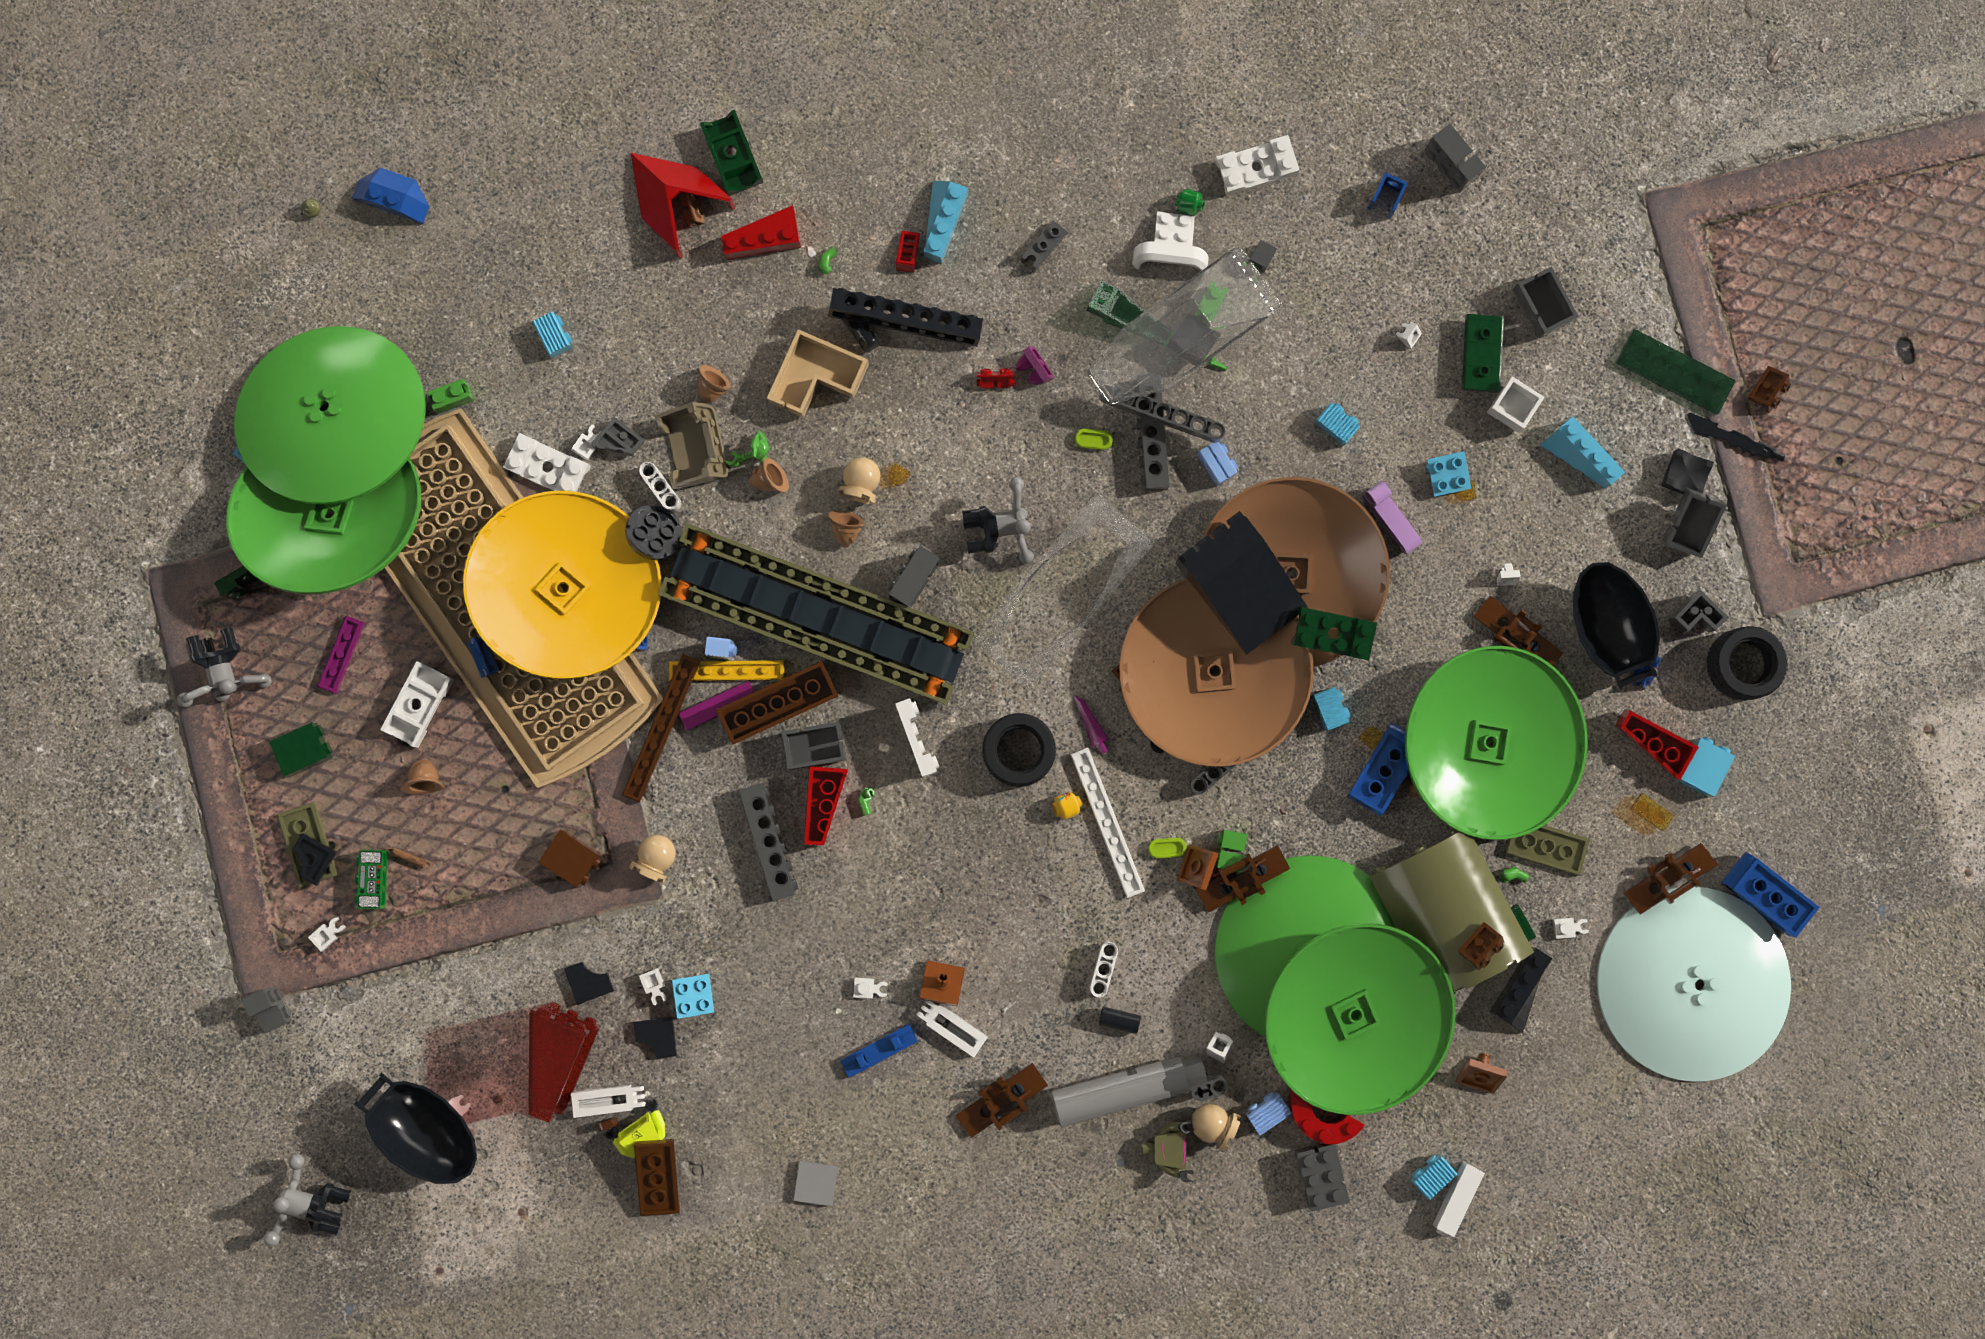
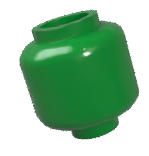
(1190, 202)

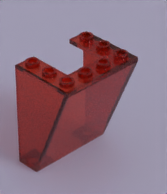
(556, 1057)

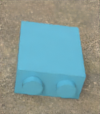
(1707, 767)

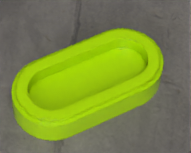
(1093, 439)
(1167, 847)

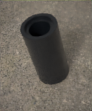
(1119, 1020)

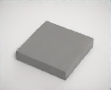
(816, 1183)

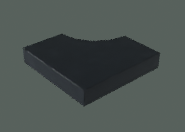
(314, 858)
(587, 984)
(658, 1034)

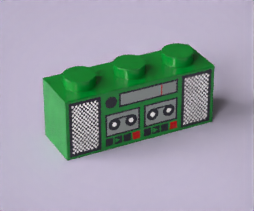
(371, 879)

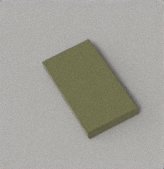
(308, 821)
(1551, 848)

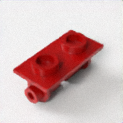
(1002, 377)

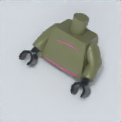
(1170, 1149)

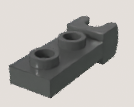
(1044, 245)

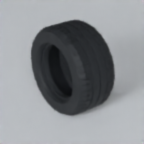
(1772, 653)
(1039, 730)

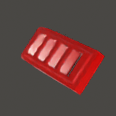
(906, 263)

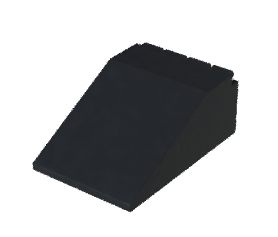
(1242, 582)

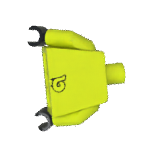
(644, 1129)

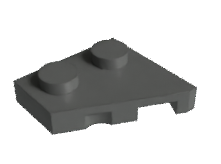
(618, 439)

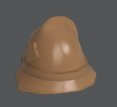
(711, 384)
(769, 477)
(845, 526)
(422, 779)

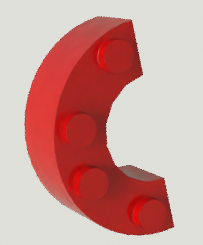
(1322, 1131)

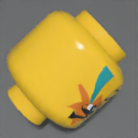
(1066, 805)

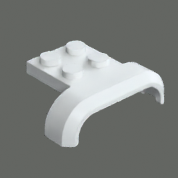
(1172, 243)

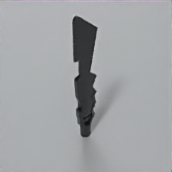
(1735, 439)

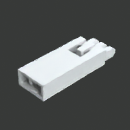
(958, 1030)
(601, 1100)

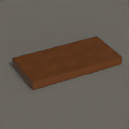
(657, 1177)

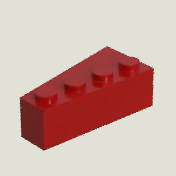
(764, 236)
(1661, 745)
(821, 802)

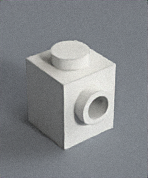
(1220, 1047)

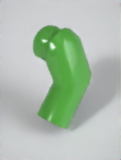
(823, 264)
(864, 799)
(1512, 873)

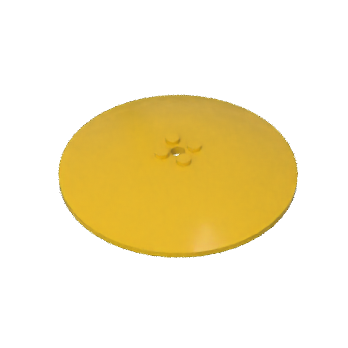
(553, 542)

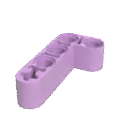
(1391, 517)

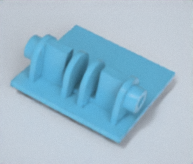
(1449, 473)
(692, 996)

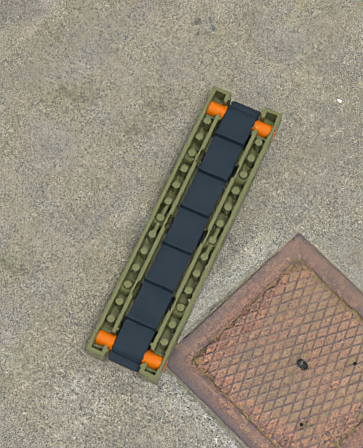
(785, 601)

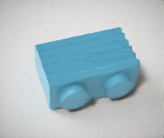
(552, 335)
(1337, 423)
(1330, 708)
(1433, 1176)

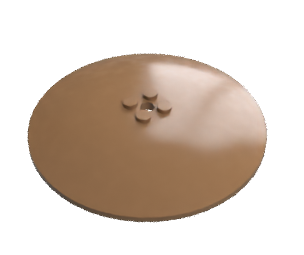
(1323, 537)
(1207, 716)

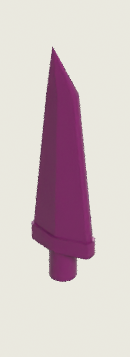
(1094, 731)

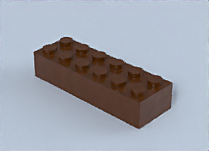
(777, 702)

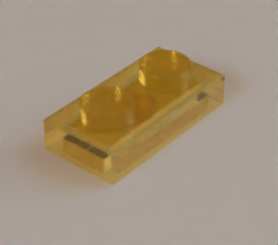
(1652, 812)

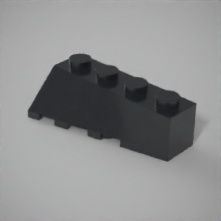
(1519, 993)

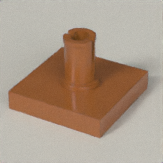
(1198, 867)
(942, 983)
(1481, 1074)

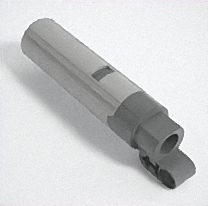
(1135, 1088)

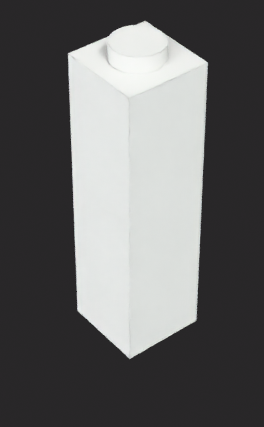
(1457, 1200)

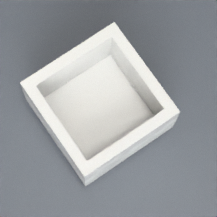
(1515, 404)

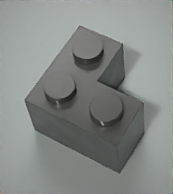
(1699, 610)
(268, 1008)

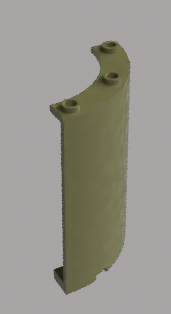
(1444, 898)

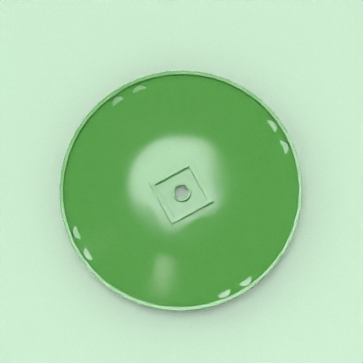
(352, 445)
(308, 554)
(1534, 751)
(1271, 927)
(1392, 1043)

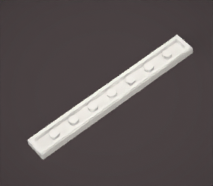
(1107, 822)

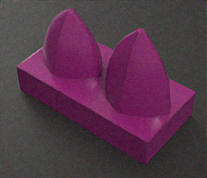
(1031, 359)

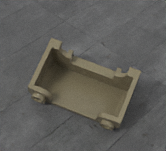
(694, 444)

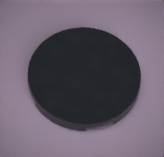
(653, 532)

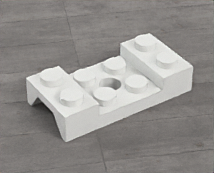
(1274, 157)
(530, 456)
(428, 687)
(907, 712)

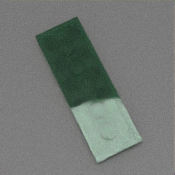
(1675, 371)

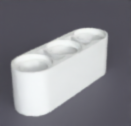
(656, 478)
(1103, 978)

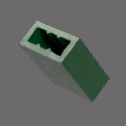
(301, 749)

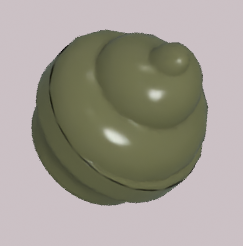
(310, 208)

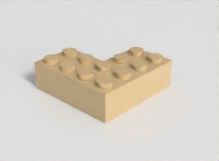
(812, 363)

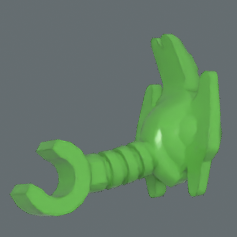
(759, 451)

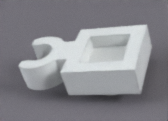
(583, 444)
(1566, 927)
(324, 935)
(652, 983)
(865, 988)

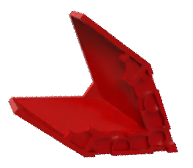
(659, 183)

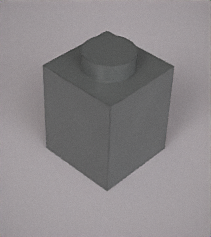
(1262, 256)

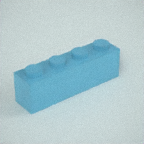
(944, 213)
(1583, 453)

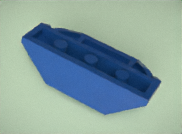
(392, 194)

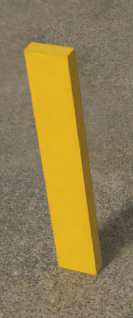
(736, 670)

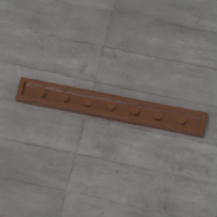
(661, 728)

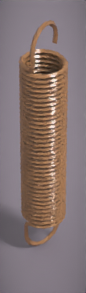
(409, 858)

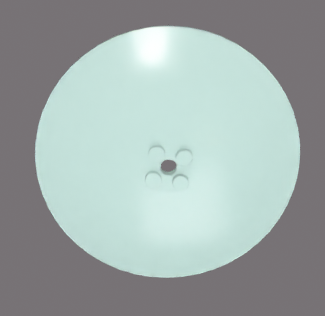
(1651, 992)

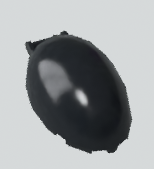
(1615, 622)
(419, 1132)

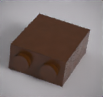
(570, 859)

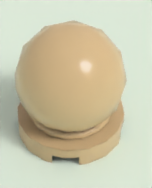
(860, 480)
(654, 856)
(1214, 1125)

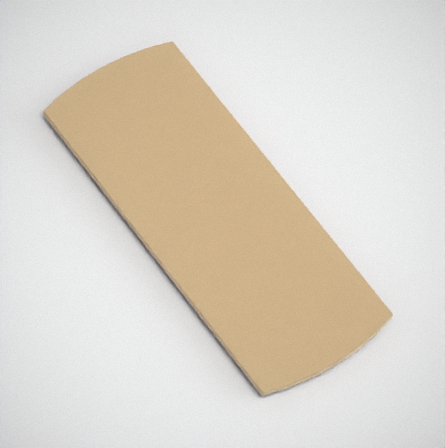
(546, 722)

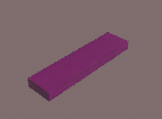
(341, 654)
(707, 711)

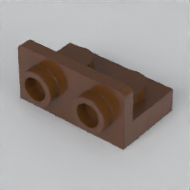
(1770, 388)
(1482, 946)

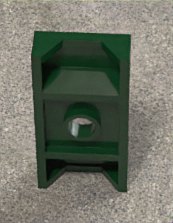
(737, 171)
(236, 584)
(1353, 637)

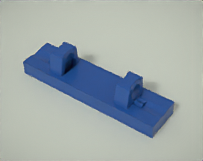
(879, 1050)

